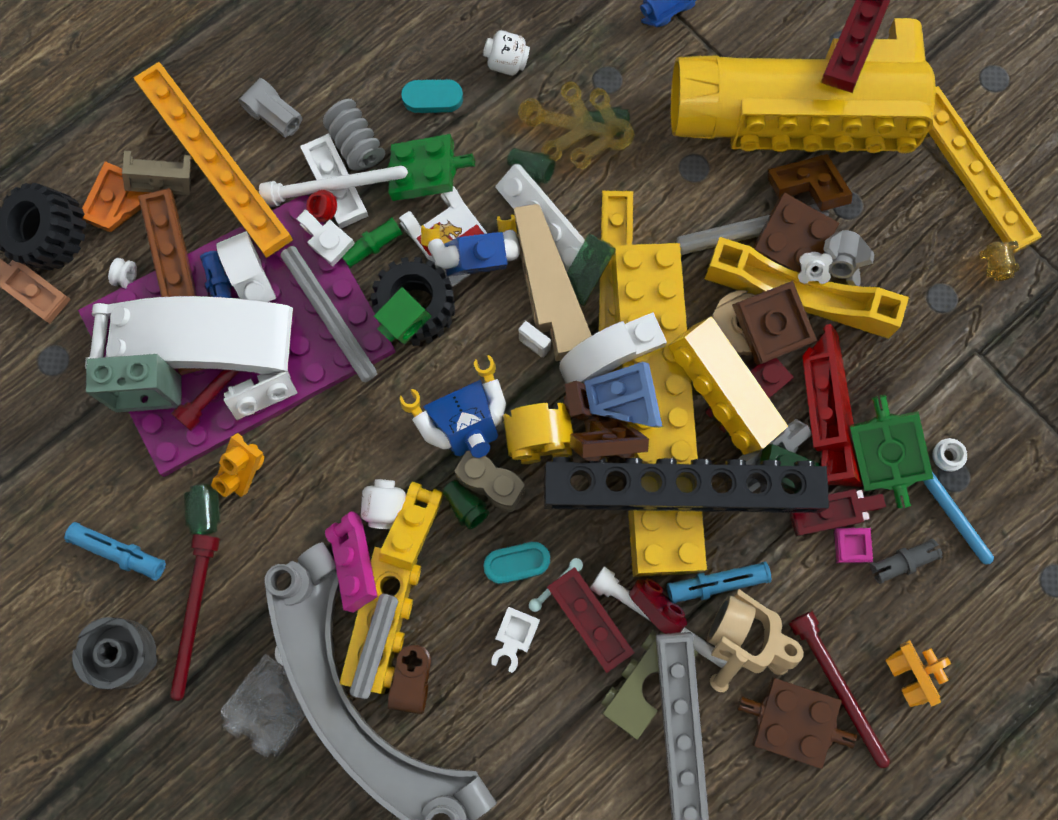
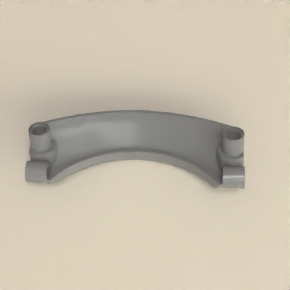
(304, 639)

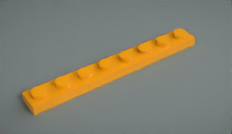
(213, 160)

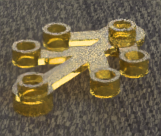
(580, 126)

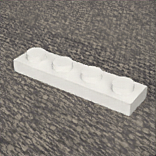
(522, 190)

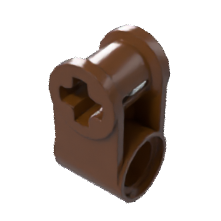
(410, 687)

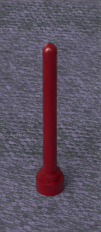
(191, 412)
(204, 549)
(807, 629)

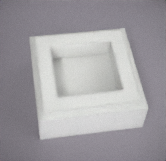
(534, 339)

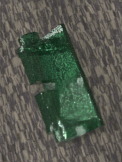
(589, 266)

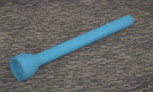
(959, 520)

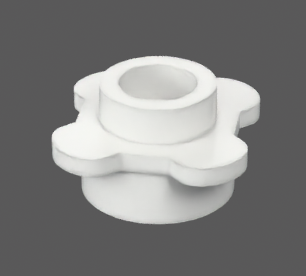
(812, 259)

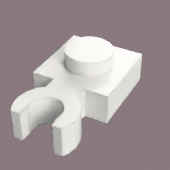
(516, 633)

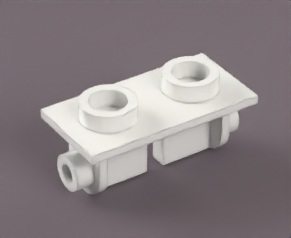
(249, 398)

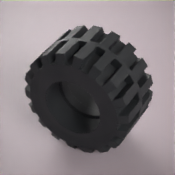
(40, 226)
(418, 277)

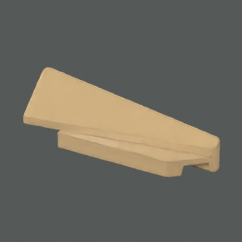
(547, 283)

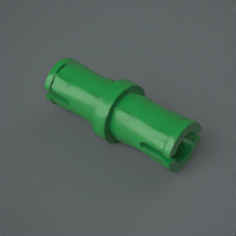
(372, 242)

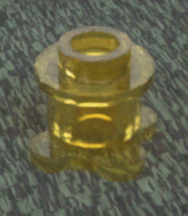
(1000, 260)

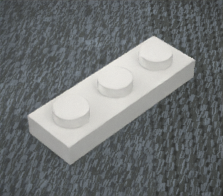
(326, 164)

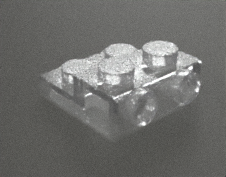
(264, 709)

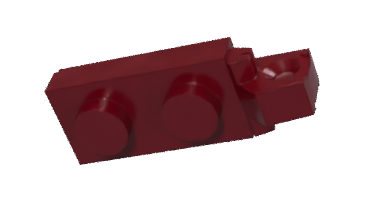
(844, 510)

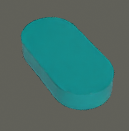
(432, 96)
(517, 563)

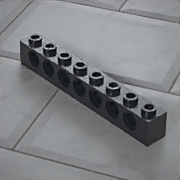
(808, 479)

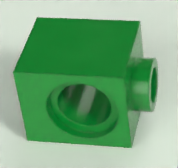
(401, 317)

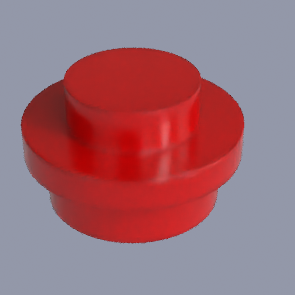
(322, 205)

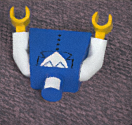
(474, 252)
(463, 418)

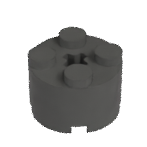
(97, 645)

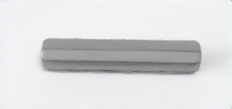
(374, 646)

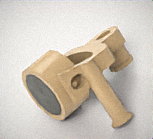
(730, 630)

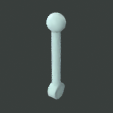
(536, 604)

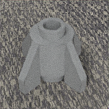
(848, 254)

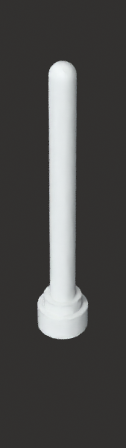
(275, 193)
(607, 584)

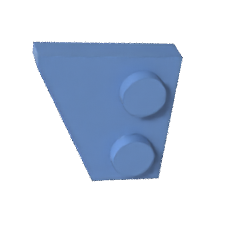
(625, 395)

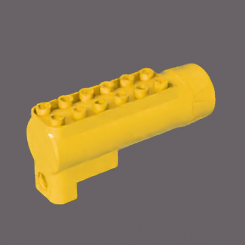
(787, 107)

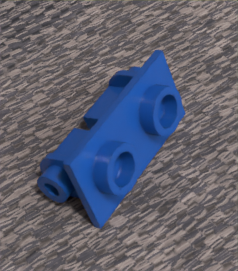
(660, 11)

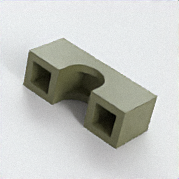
(627, 705)

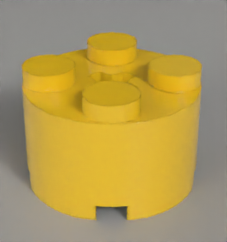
(538, 432)

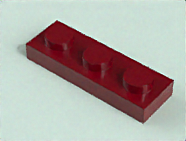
(590, 619)

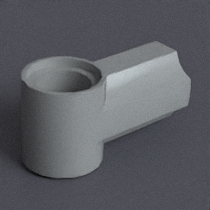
(265, 103)

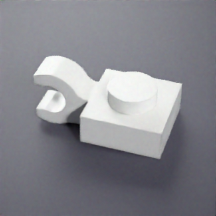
(327, 240)

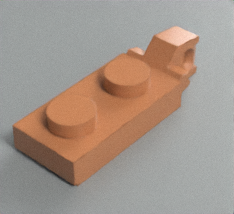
(32, 290)

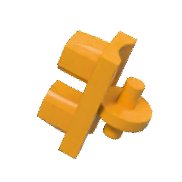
(237, 467)
(923, 689)

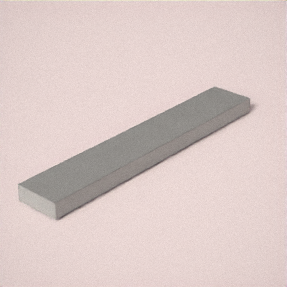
(682, 726)

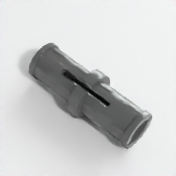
(906, 561)

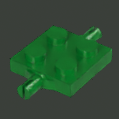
(429, 166)
(891, 451)

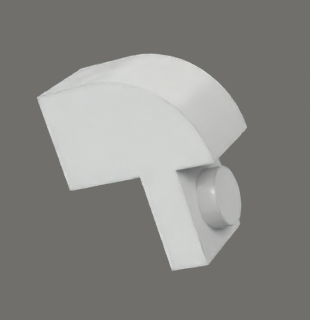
(245, 268)

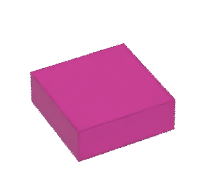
(853, 545)

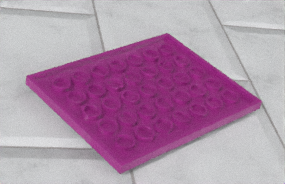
(313, 359)

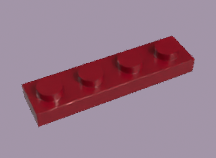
(854, 44)

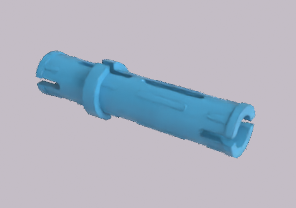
(126, 556)
(756, 573)

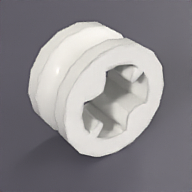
(122, 272)

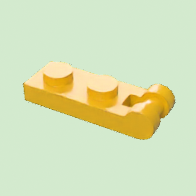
(411, 527)

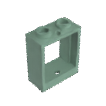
(127, 379)

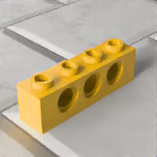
(385, 673)

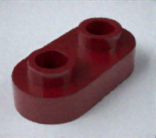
(657, 607)

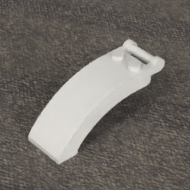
(197, 332)

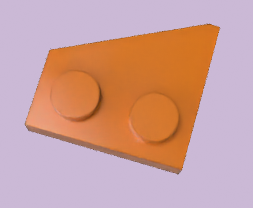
(108, 202)

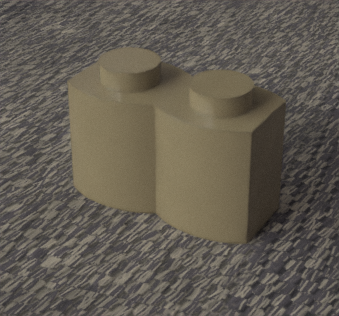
(498, 484)

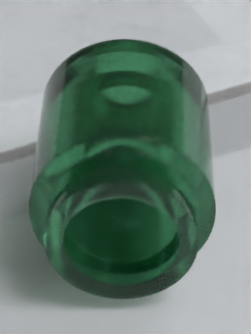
(201, 509)

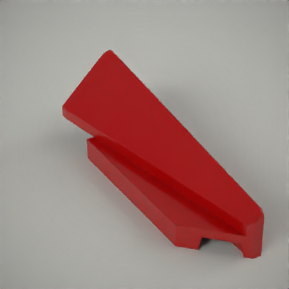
(831, 409)

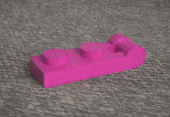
(352, 562)

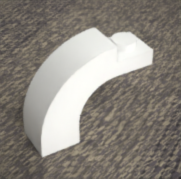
(612, 348)

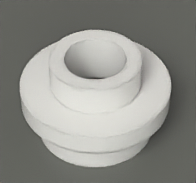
(956, 448)

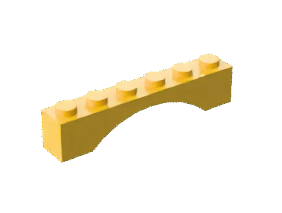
(855, 306)

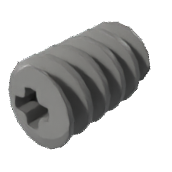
(352, 135)

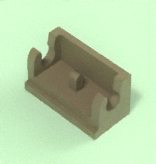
(156, 175)

